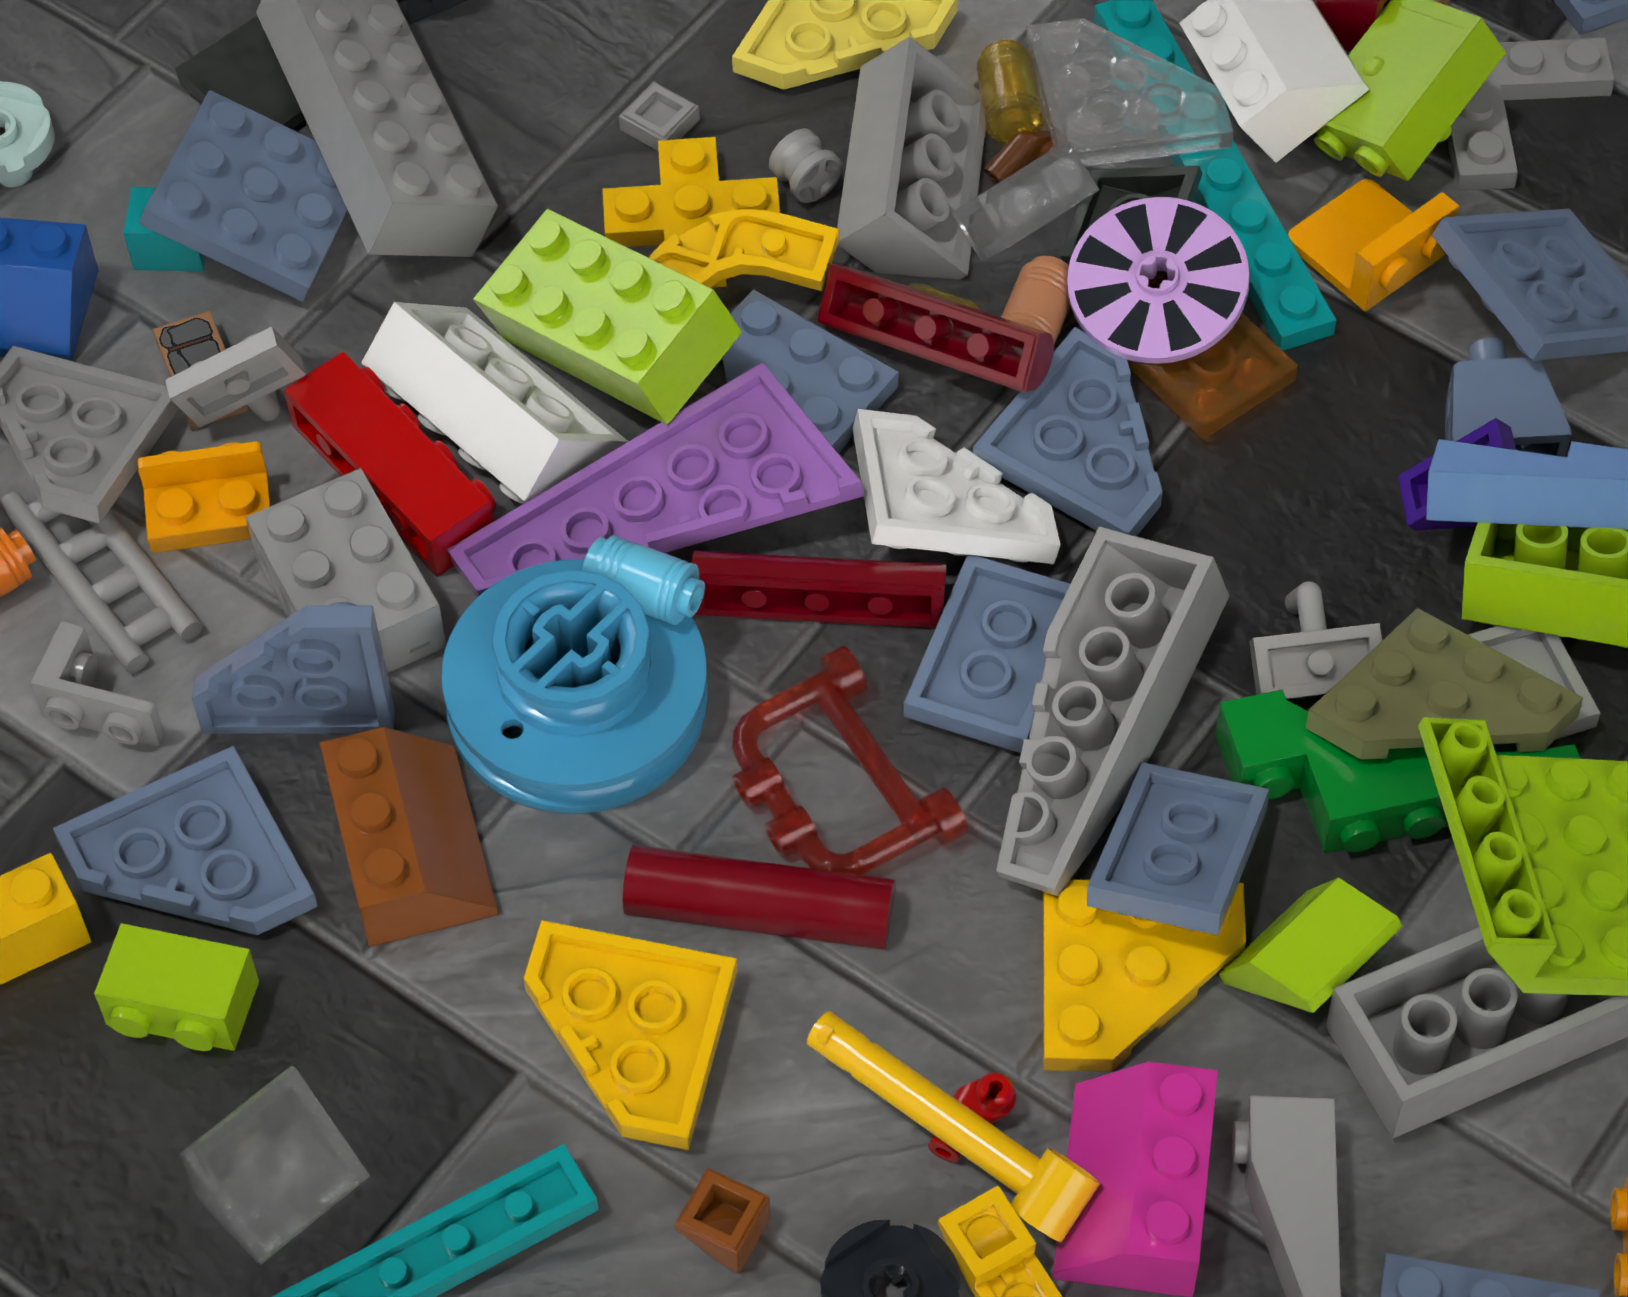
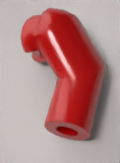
(988, 1097)

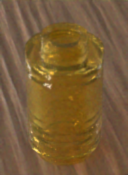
(1009, 90)

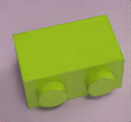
(176, 988)

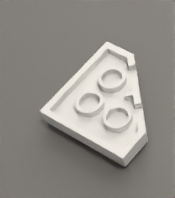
(944, 500)

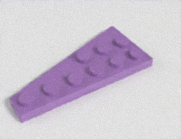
(709, 473)

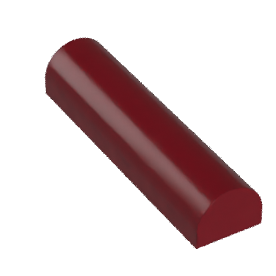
(936, 328)
(821, 589)
(758, 896)

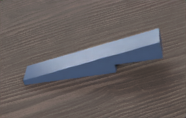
(1529, 487)

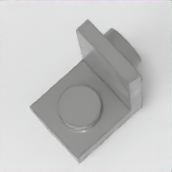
(69, 701)

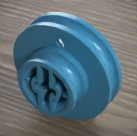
(583, 684)

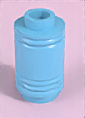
(658, 581)

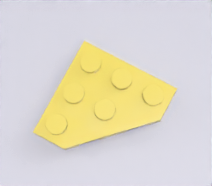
(825, 38)

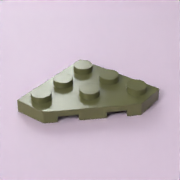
(1439, 673)

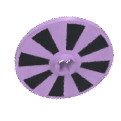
(1189, 310)

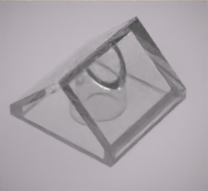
(272, 1166)

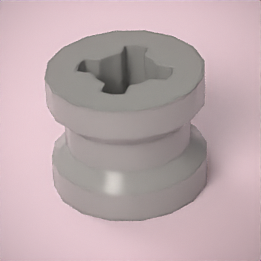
(805, 165)

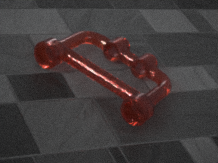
(792, 828)

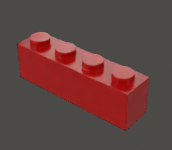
(417, 481)

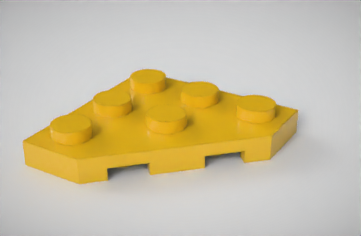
(1120, 976)
(634, 1023)

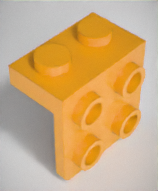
(1371, 241)

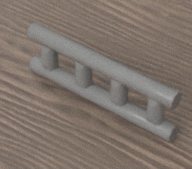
(94, 598)

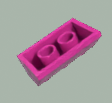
(1149, 1148)

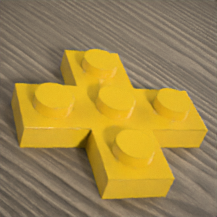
(684, 199)

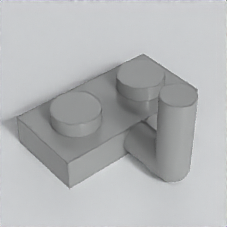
(236, 378)
(1316, 657)

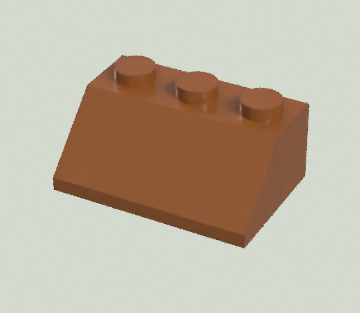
(407, 833)

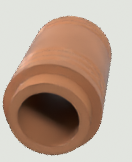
(1040, 295)

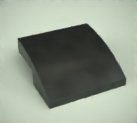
(245, 71)

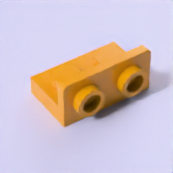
(203, 495)

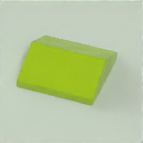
(1313, 946)

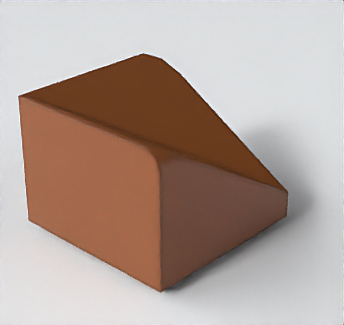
(724, 1219)

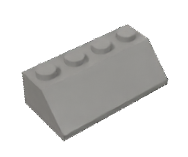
(911, 165)

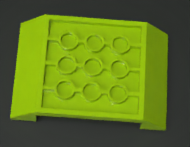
(1539, 857)

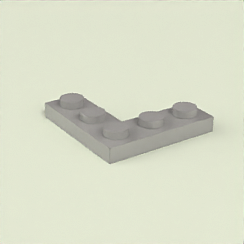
(1529, 70)

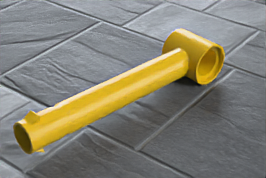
(1047, 1189)

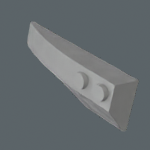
(1105, 696)

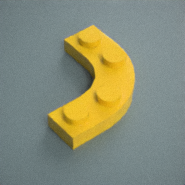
(752, 245)

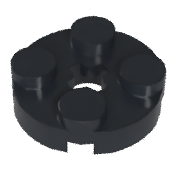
(894, 1253)

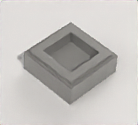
(658, 116)

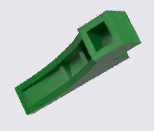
(1347, 797)

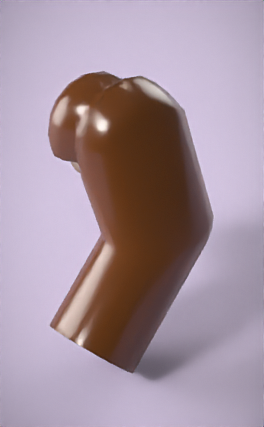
(1018, 152)

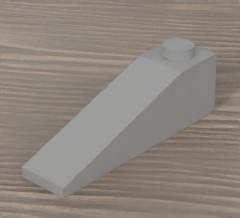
(1294, 1188)

